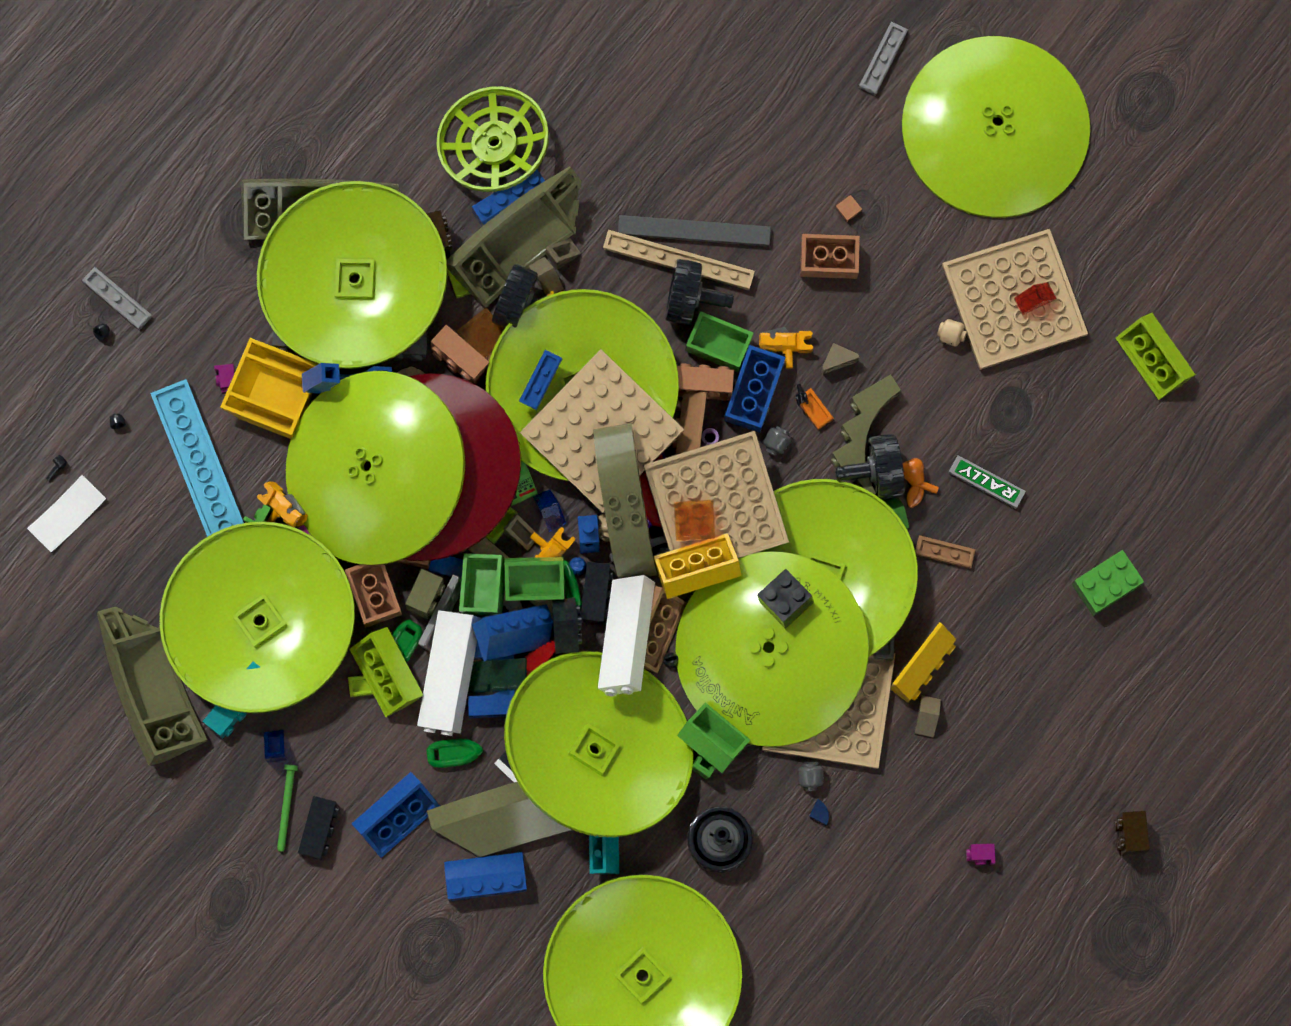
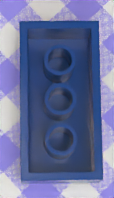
(754, 388)

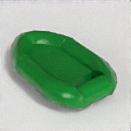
(570, 584)
(405, 641)
(453, 752)

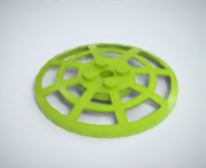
(489, 131)

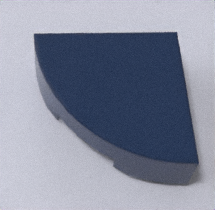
(820, 812)

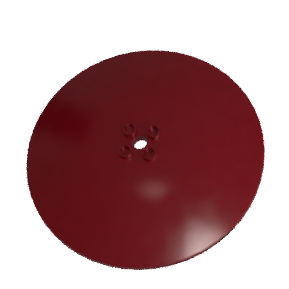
(490, 466)

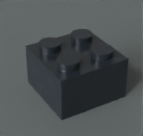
(785, 598)
(566, 625)

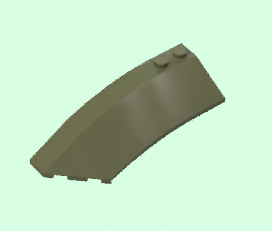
(269, 198)
(517, 236)
(149, 687)
(493, 821)

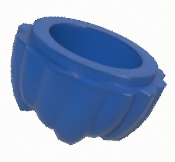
(578, 565)

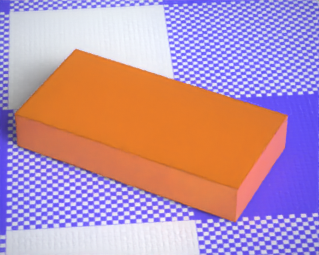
(816, 410)

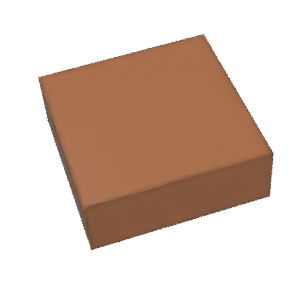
(848, 208)

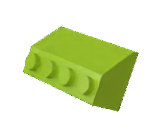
(1155, 356)
(386, 671)

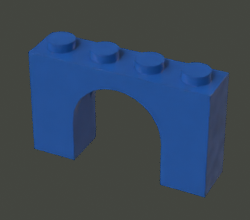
(326, 375)
(490, 705)

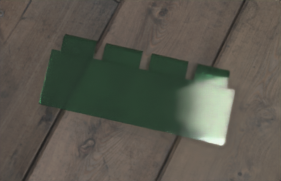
(499, 673)

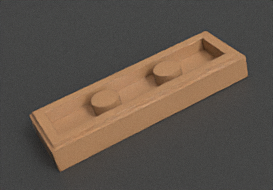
(944, 552)

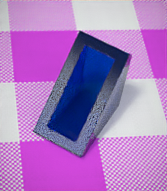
(549, 510)
(274, 746)

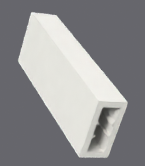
(626, 635)
(448, 673)

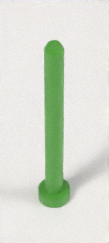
(286, 806)

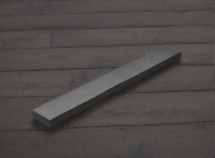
(694, 230)

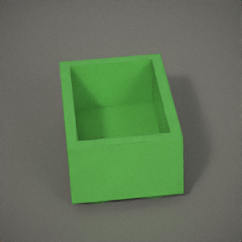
(719, 341)
(534, 578)
(1107, 583)
(482, 584)
(713, 737)

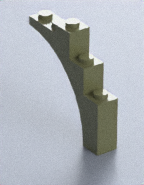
(867, 405)

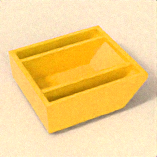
(268, 388)

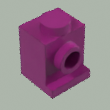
(225, 376)
(981, 853)

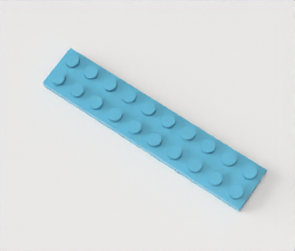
(196, 457)

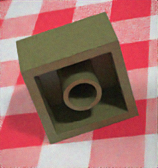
(425, 594)

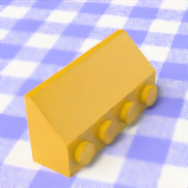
(697, 566)
(923, 663)

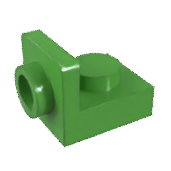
(261, 515)

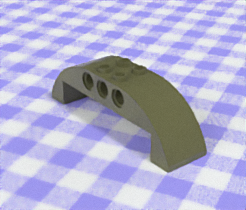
(623, 501)

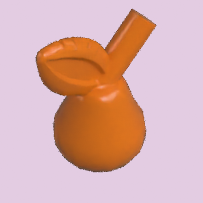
(914, 475)

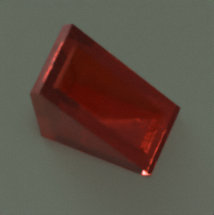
(1035, 297)

